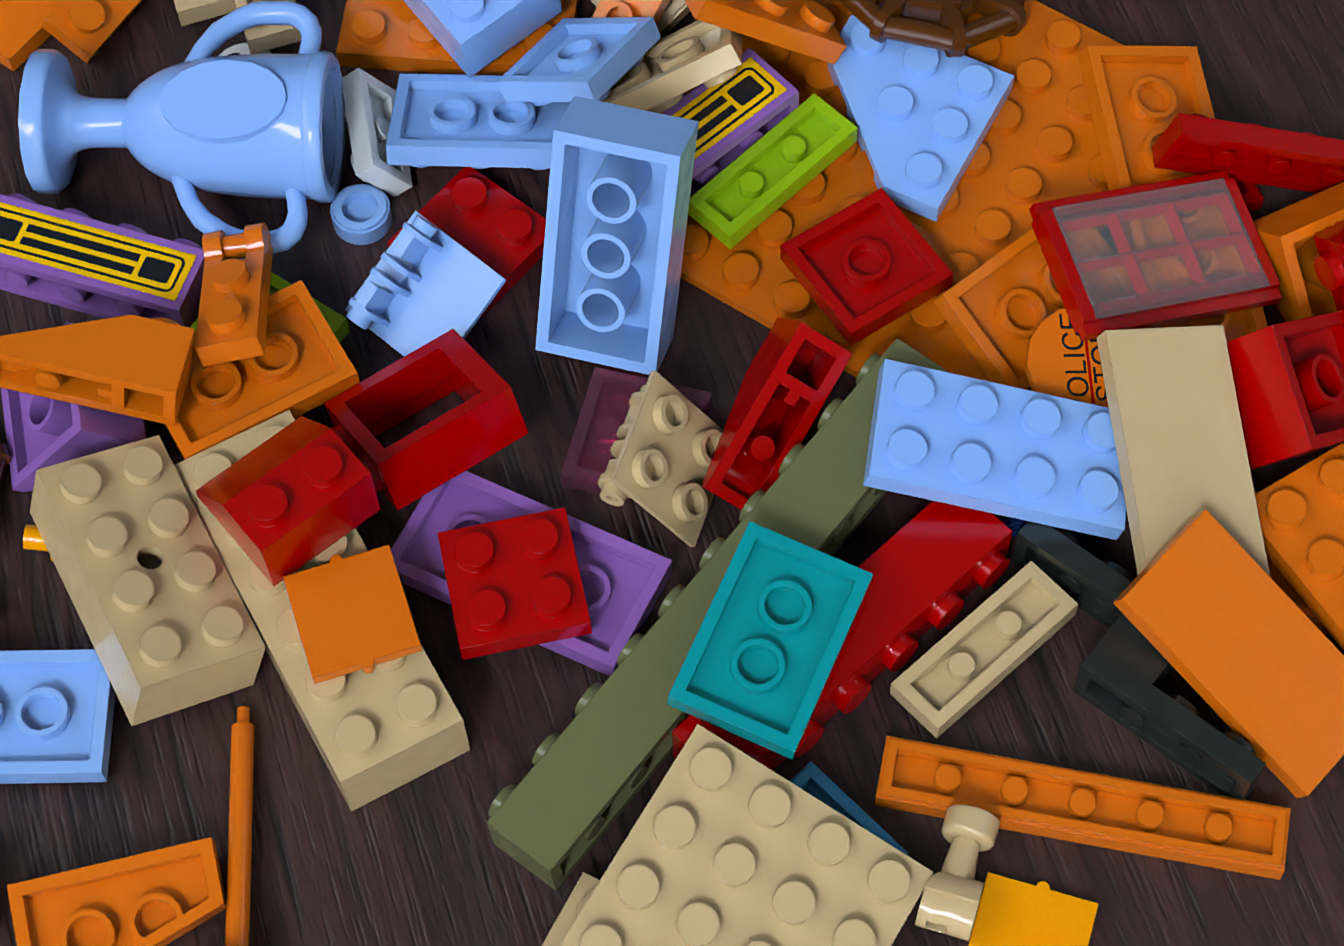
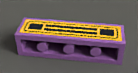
(734, 114)
(96, 264)

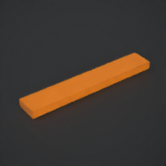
(1087, 807)

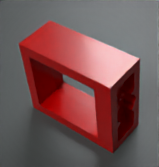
(443, 447)

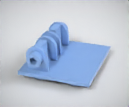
(423, 288)

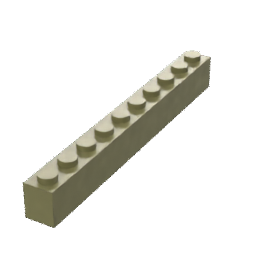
(625, 724)

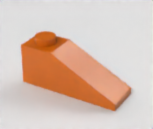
(104, 364)

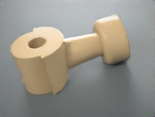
(953, 894)

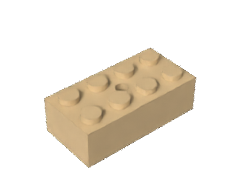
(146, 579)

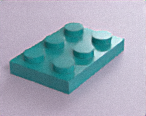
(770, 640)

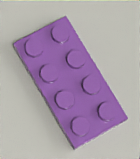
(616, 575)

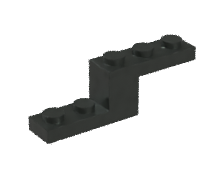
(1127, 671)

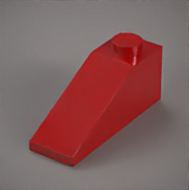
(773, 409)

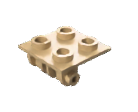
(663, 458)

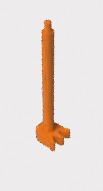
(240, 830)

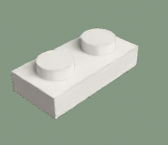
(368, 118)

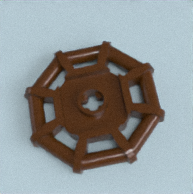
(952, 34)

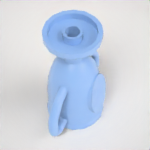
(205, 123)

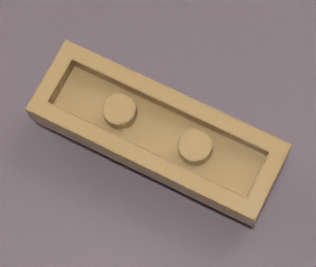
(983, 649)

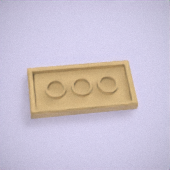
(1178, 435)

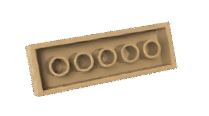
(367, 727)

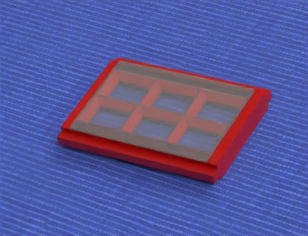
(1155, 254)

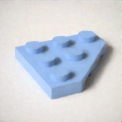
(916, 114)

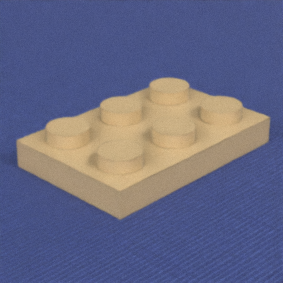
(678, 64)

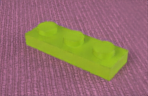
(772, 171)

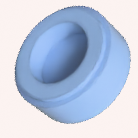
(361, 214)

